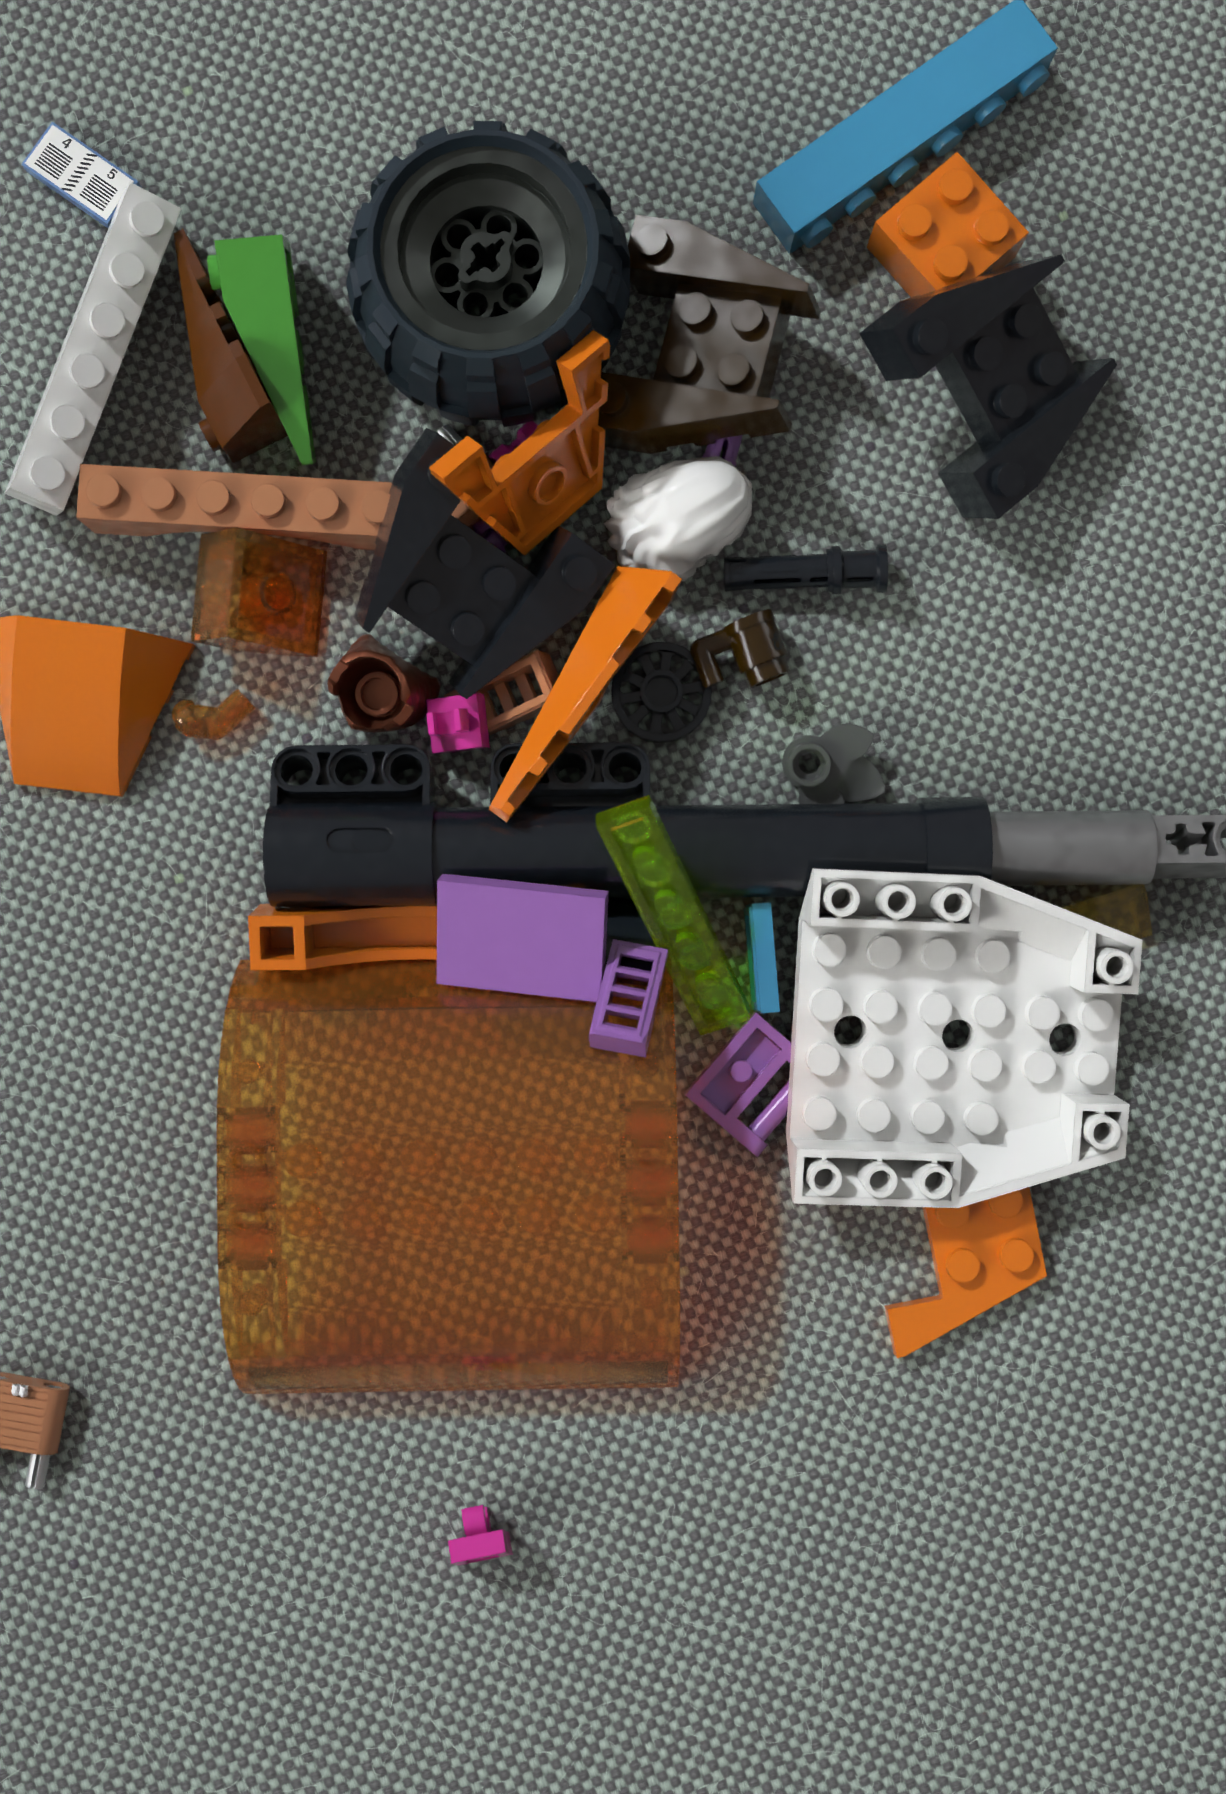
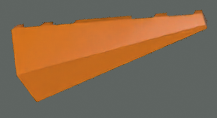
(614, 630)

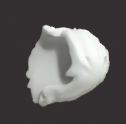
(679, 514)

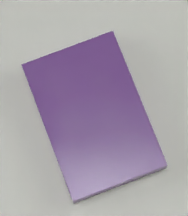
(521, 937)

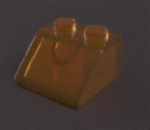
(258, 594)

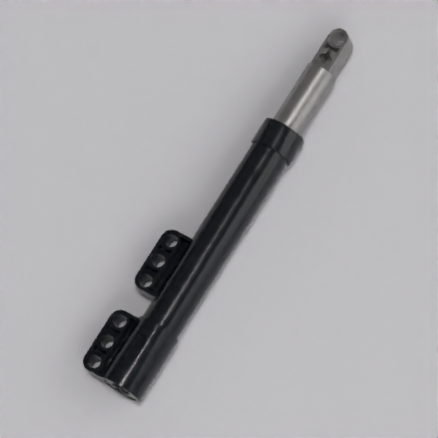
(393, 842)

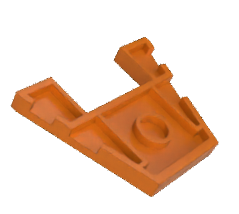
(548, 472)
(978, 1260)

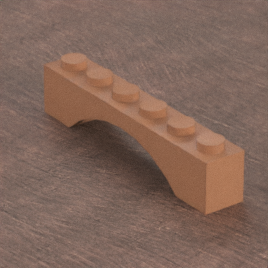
(180, 501)

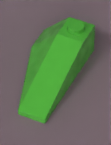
(263, 302)

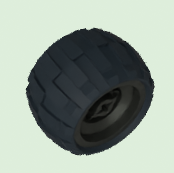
(487, 203)

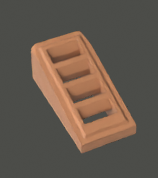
(546, 675)

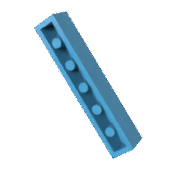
(905, 126)

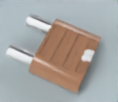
(32, 1420)

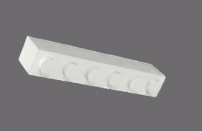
(93, 350)

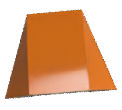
(82, 700)

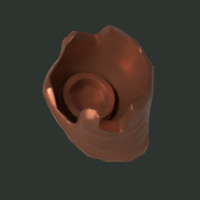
(380, 688)

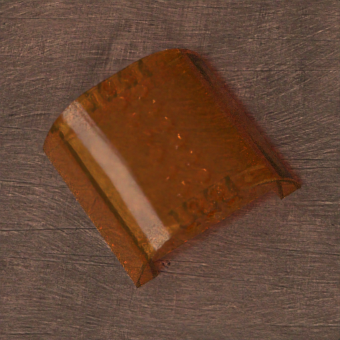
(442, 1187)

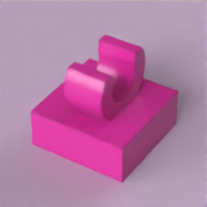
(457, 723)
(480, 1541)

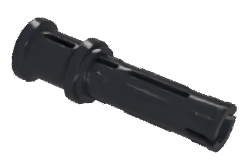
(831, 570)

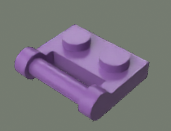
(737, 1078)

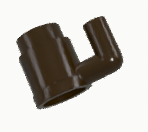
(754, 645)

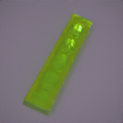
(673, 914)

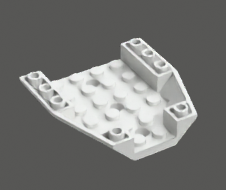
(934, 1123)

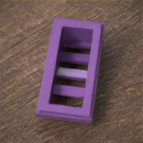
(620, 1037)

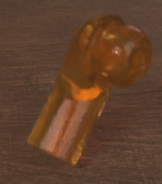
(209, 721)

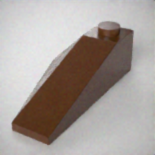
(226, 381)

